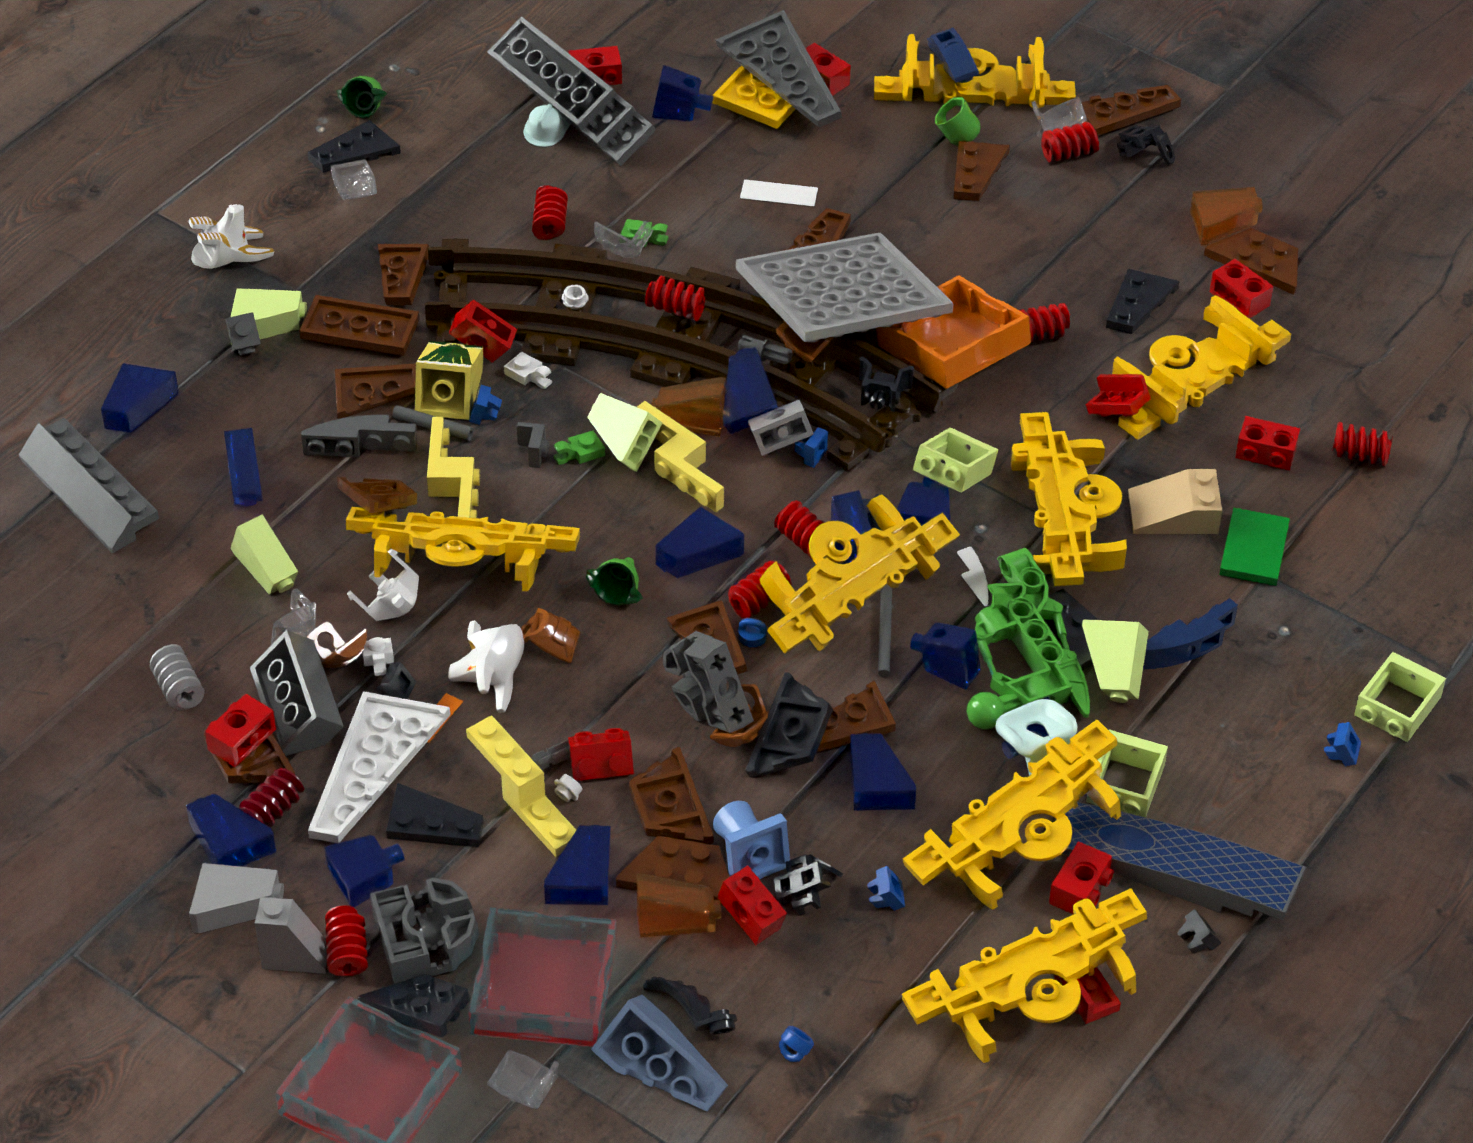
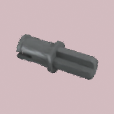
(766, 349)

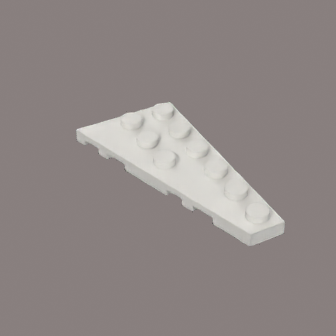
(375, 750)

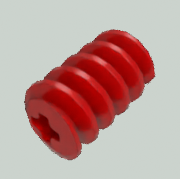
(1069, 140)
(549, 212)
(675, 299)
(1048, 320)
(1362, 444)
(797, 524)
(749, 594)
(345, 941)

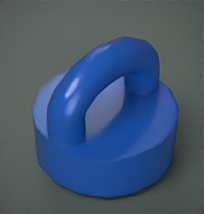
(752, 632)
(797, 1041)

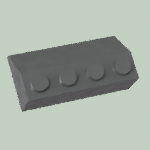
(298, 692)

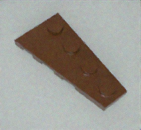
(1126, 108)
(825, 228)

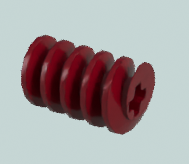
(273, 797)

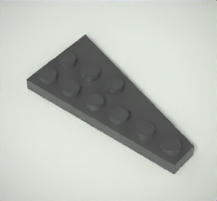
(780, 60)

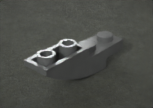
(351, 434)

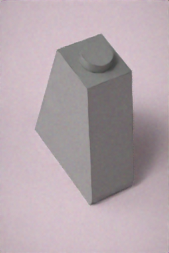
(230, 895)
(288, 938)

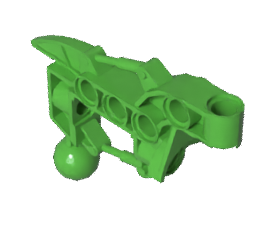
(1018, 616)

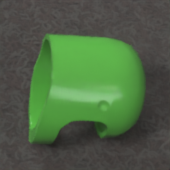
(961, 127)

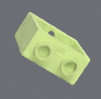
(962, 466)
(1399, 672)
(1148, 756)

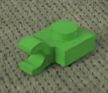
(632, 226)
(580, 447)

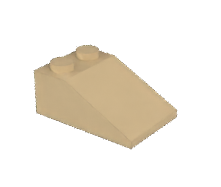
(1177, 504)

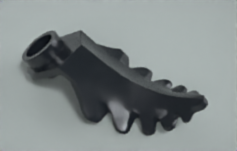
(695, 1006)

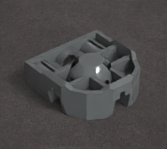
(703, 690)
(445, 924)

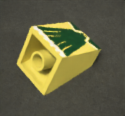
(448, 379)

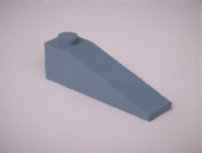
(653, 1050)

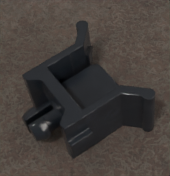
(883, 388)

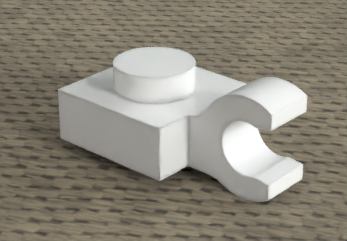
(526, 369)
(378, 653)

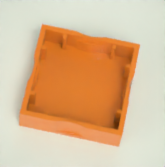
(961, 341)

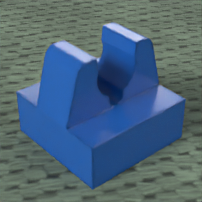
(485, 406)
(813, 447)
(1344, 744)
(888, 888)

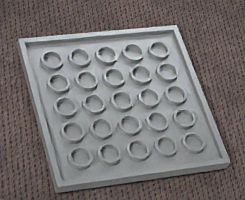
(843, 287)

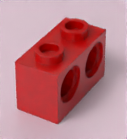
(1241, 288)
(1267, 443)

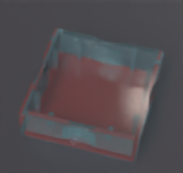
(543, 977)
(369, 1078)

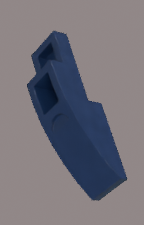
(954, 55)
(1184, 642)

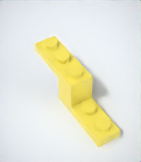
(679, 460)
(451, 475)
(522, 784)

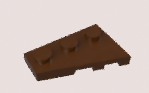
(976, 167)
(402, 271)
(372, 386)
(712, 621)
(858, 715)

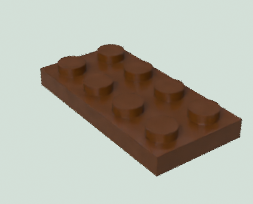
(359, 325)

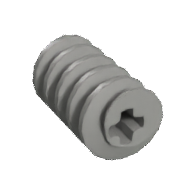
(176, 677)

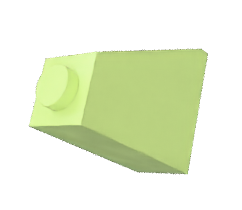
(273, 310)
(624, 429)
(264, 555)
(1117, 656)

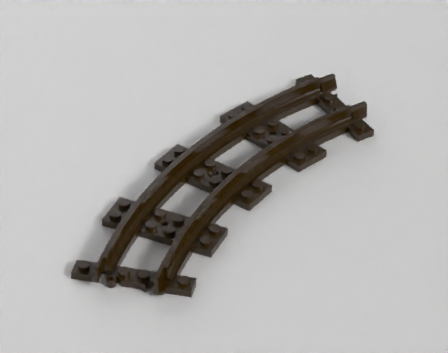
(668, 352)

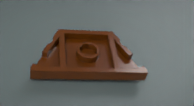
(1262, 254)
(378, 494)
(257, 764)
(670, 802)
(678, 861)

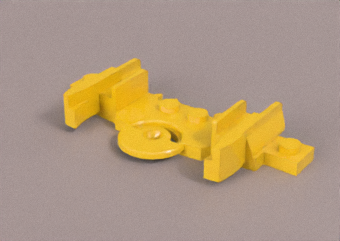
(1002, 82)
(1235, 350)
(1053, 474)
(518, 540)
(831, 586)
(994, 828)
(1001, 980)

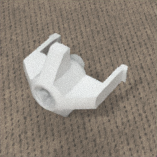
(394, 595)

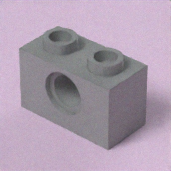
(780, 427)

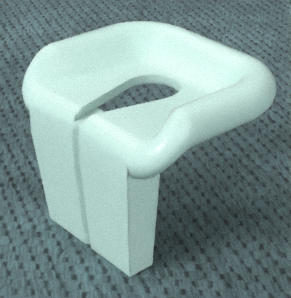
(1049, 713)

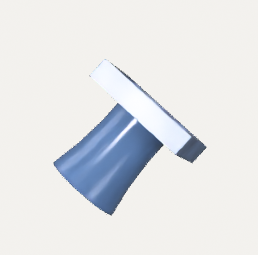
(750, 842)

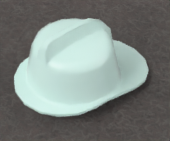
(545, 126)

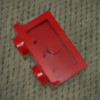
(1119, 395)
(601, 754)
(1096, 997)

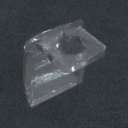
(1062, 115)
(354, 180)
(619, 244)
(300, 620)
(523, 1079)

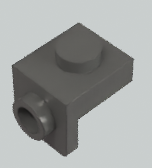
(243, 333)
(534, 437)

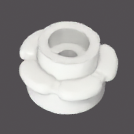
(574, 297)
(567, 788)

